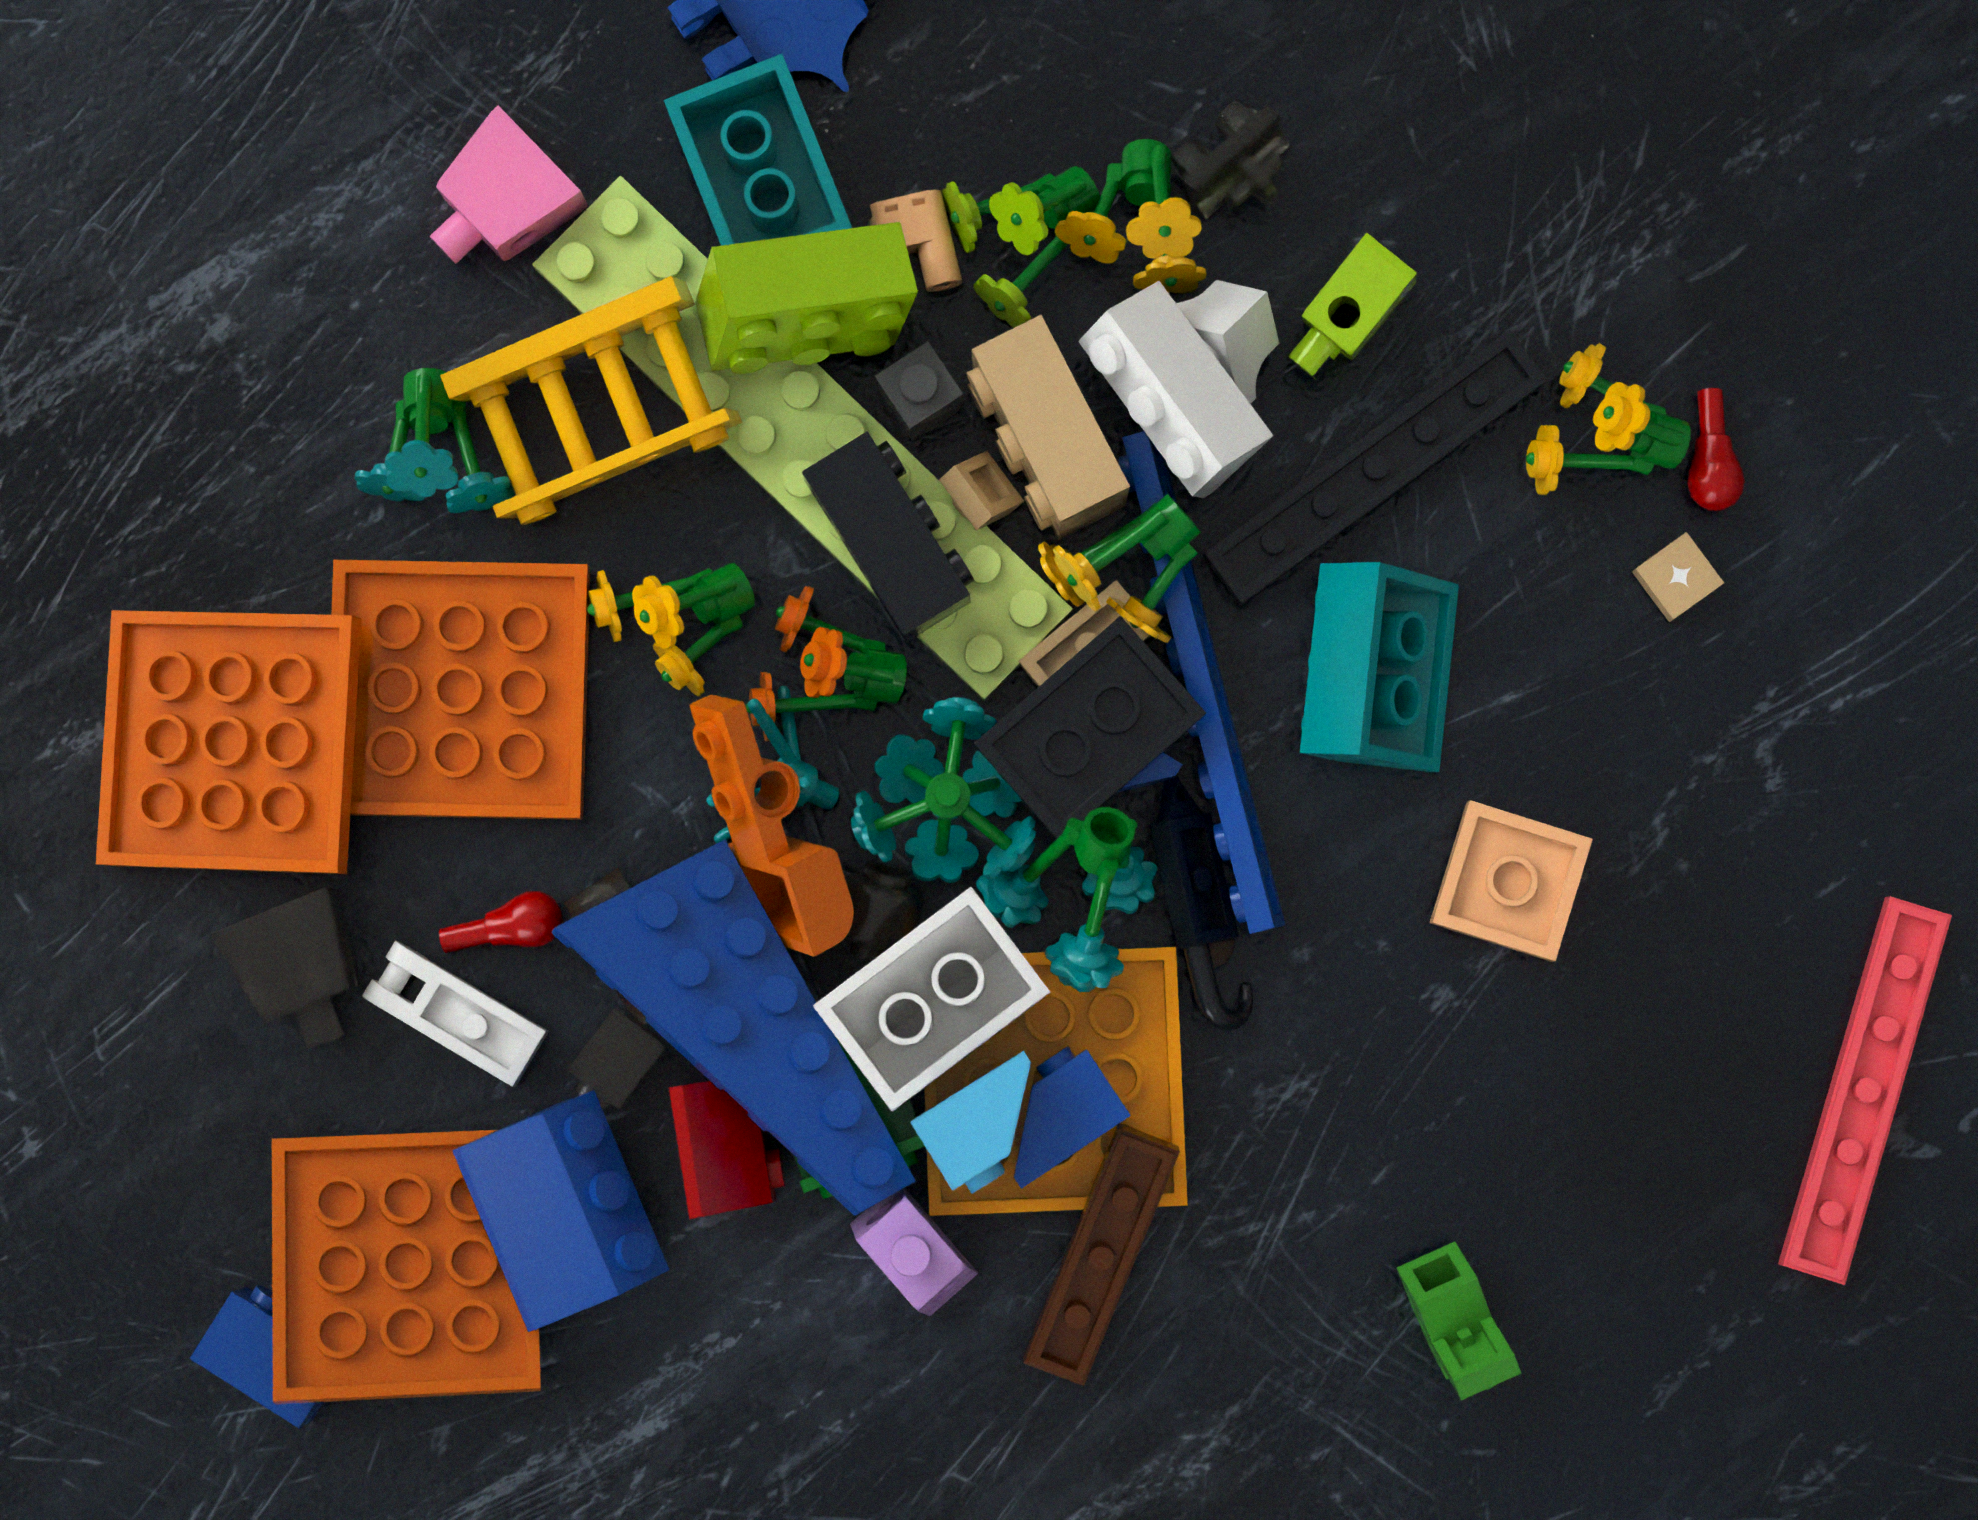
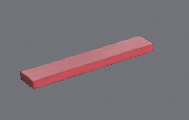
(1864, 1090)

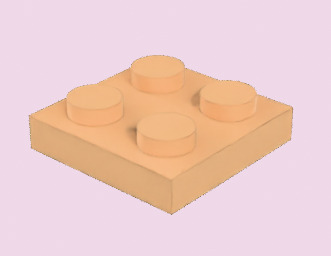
(1511, 881)

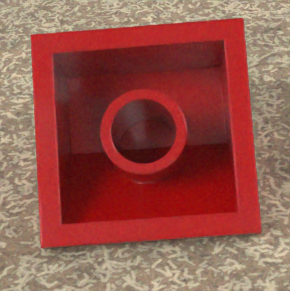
(722, 1152)

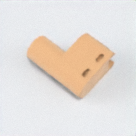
(925, 233)

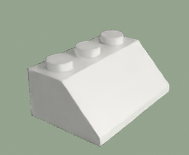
(1175, 389)
(931, 999)

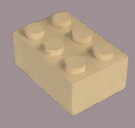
(1046, 429)

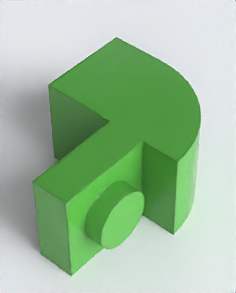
(1457, 1321)

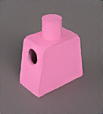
(503, 192)

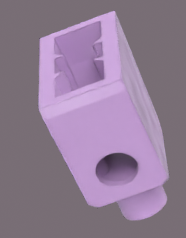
(912, 1251)

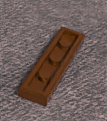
(1101, 1254)

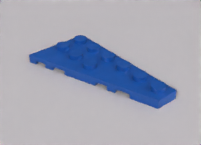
(729, 999)

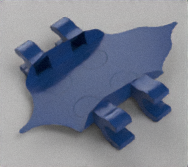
(804, 31)

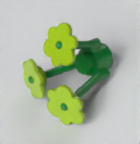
(1023, 219)

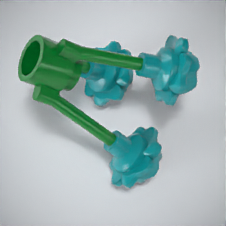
(1114, 878)

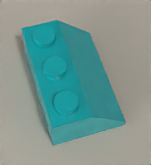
(1379, 666)

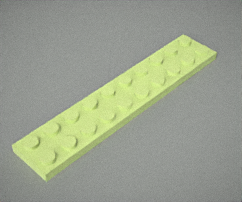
(791, 422)

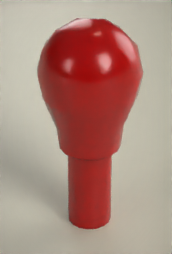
(1715, 472)
(519, 922)

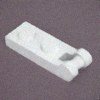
(457, 1015)

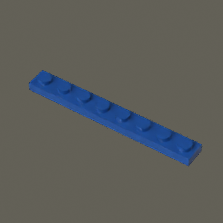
(1194, 657)

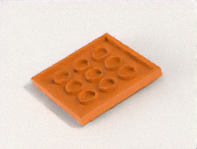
(468, 687)
(229, 741)
(388, 1275)

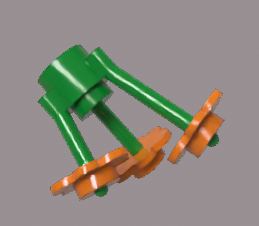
(871, 673)

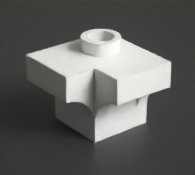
(1236, 328)

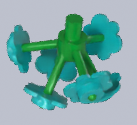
(916, 775)

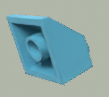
(976, 1125)

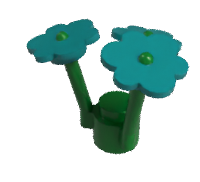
(418, 469)

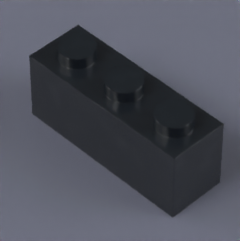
(889, 535)

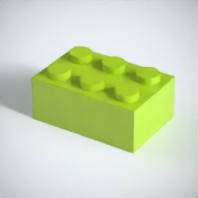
(805, 297)

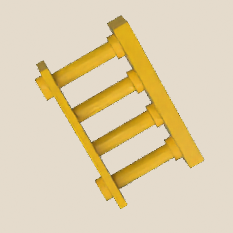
(542, 360)

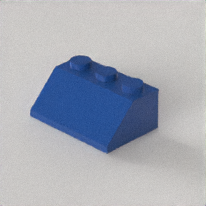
(561, 1210)

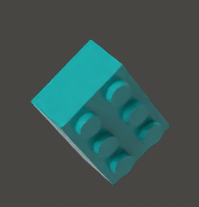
(756, 156)

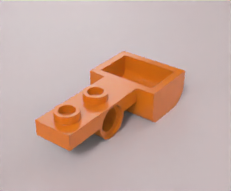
(793, 878)

